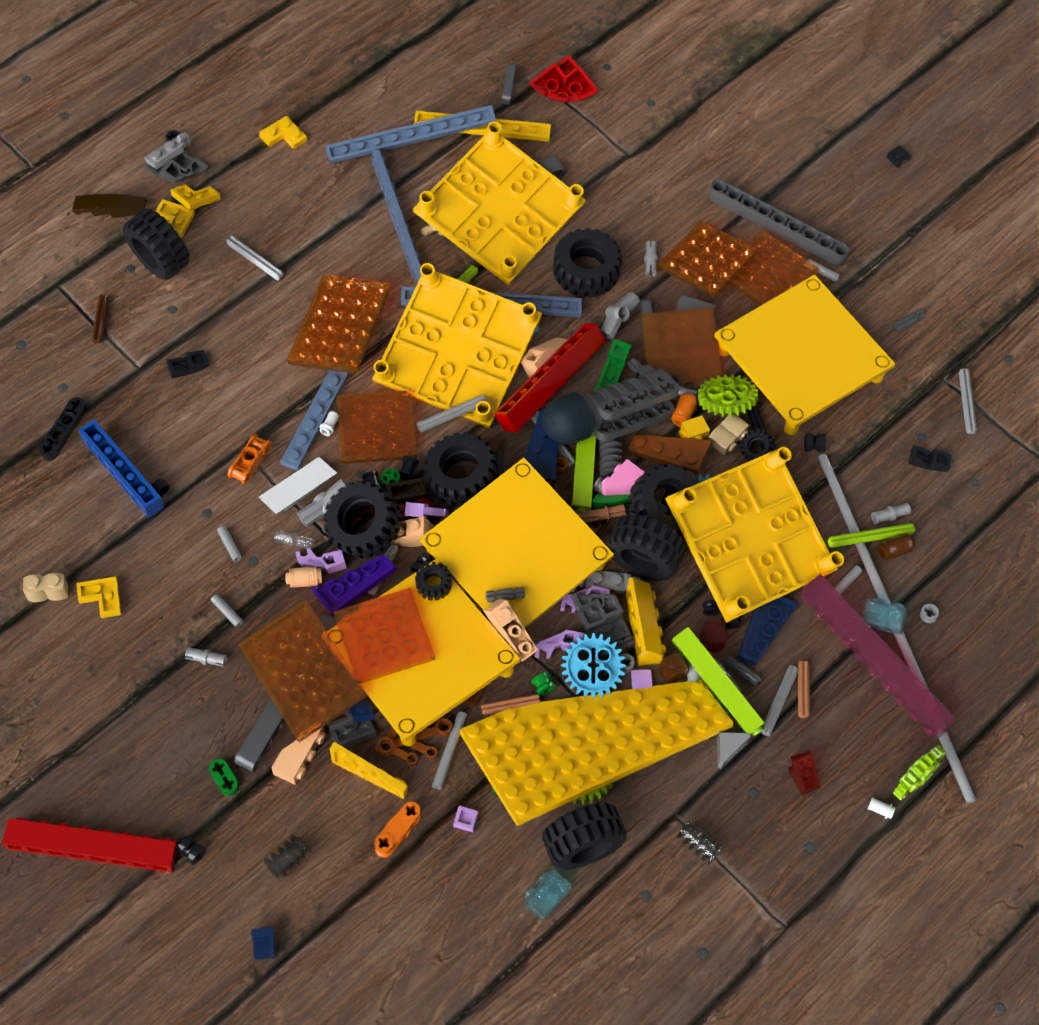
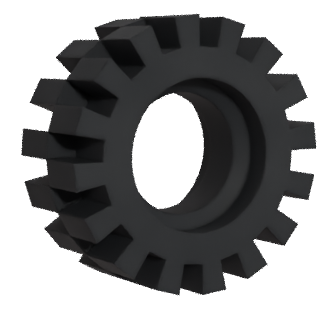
(754, 438)
(433, 591)

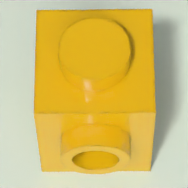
(695, 429)

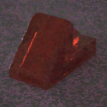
(804, 772)

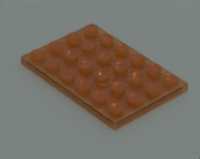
(339, 324)
(302, 670)

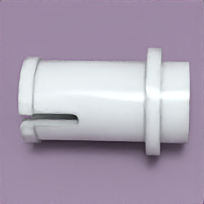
(327, 427)
(881, 808)

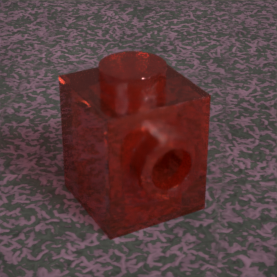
(713, 636)

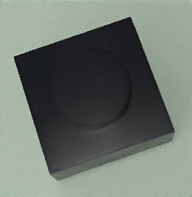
(898, 156)

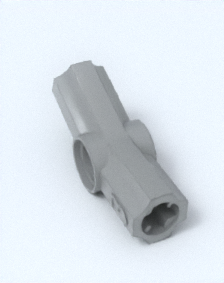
(617, 314)
(317, 508)

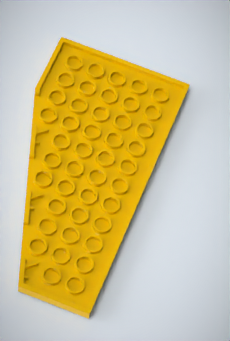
(576, 745)

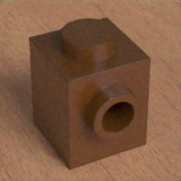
(673, 668)

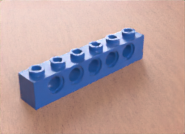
(121, 468)

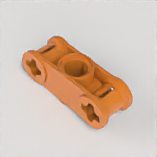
(244, 469)
(397, 829)

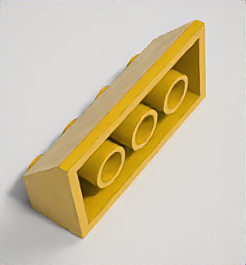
(644, 623)

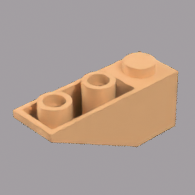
(540, 354)
(412, 531)
(510, 628)
(293, 759)

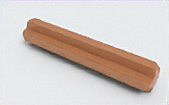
(803, 690)
(498, 706)

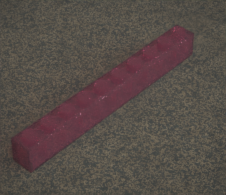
(878, 657)

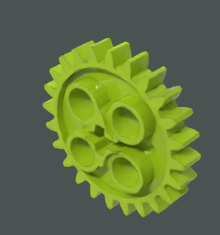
(727, 395)
(919, 772)

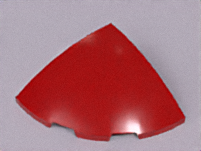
(564, 82)

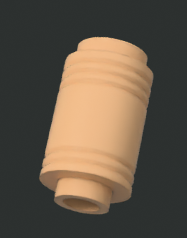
(304, 577)

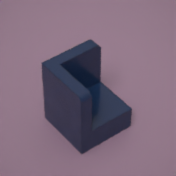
(264, 943)

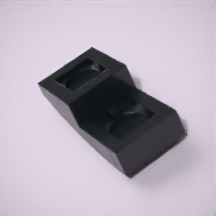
(191, 363)
(931, 460)

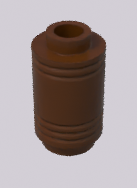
(896, 546)

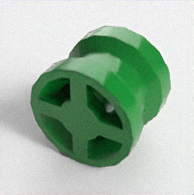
(389, 475)
(543, 684)

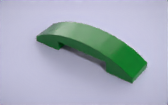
(614, 365)

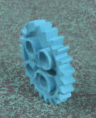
(575, 665)

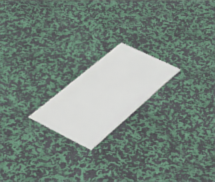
(297, 485)

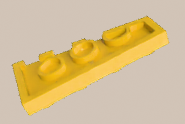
(367, 771)

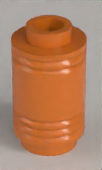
(684, 409)

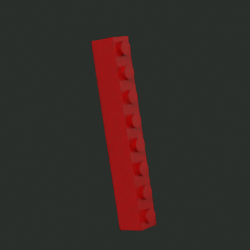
(549, 377)
(90, 844)

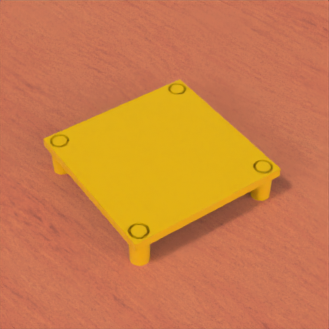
(499, 205)
(457, 345)
(804, 351)
(752, 534)
(517, 537)
(466, 660)

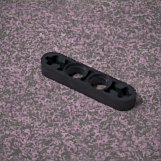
(59, 427)

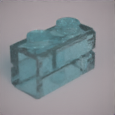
(885, 616)
(547, 894)

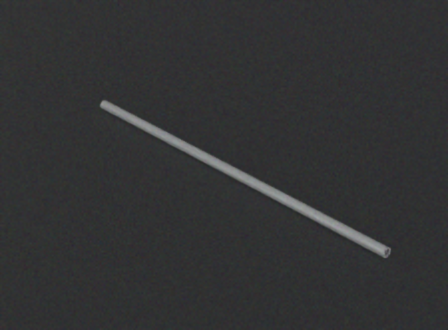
(901, 639)

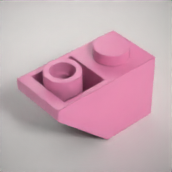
(622, 479)

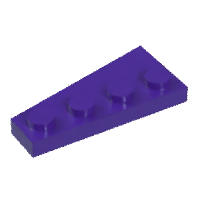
(354, 584)

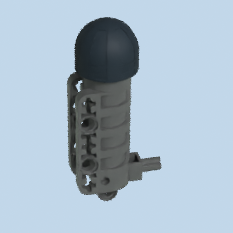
(577, 416)

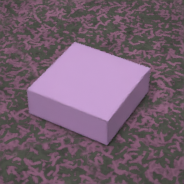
(641, 679)
(465, 818)

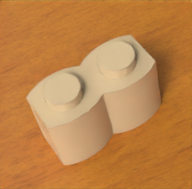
(728, 434)
(40, 588)

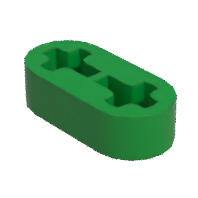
(219, 780)

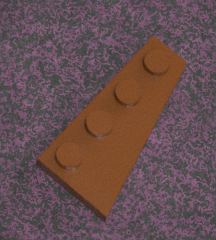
(678, 451)

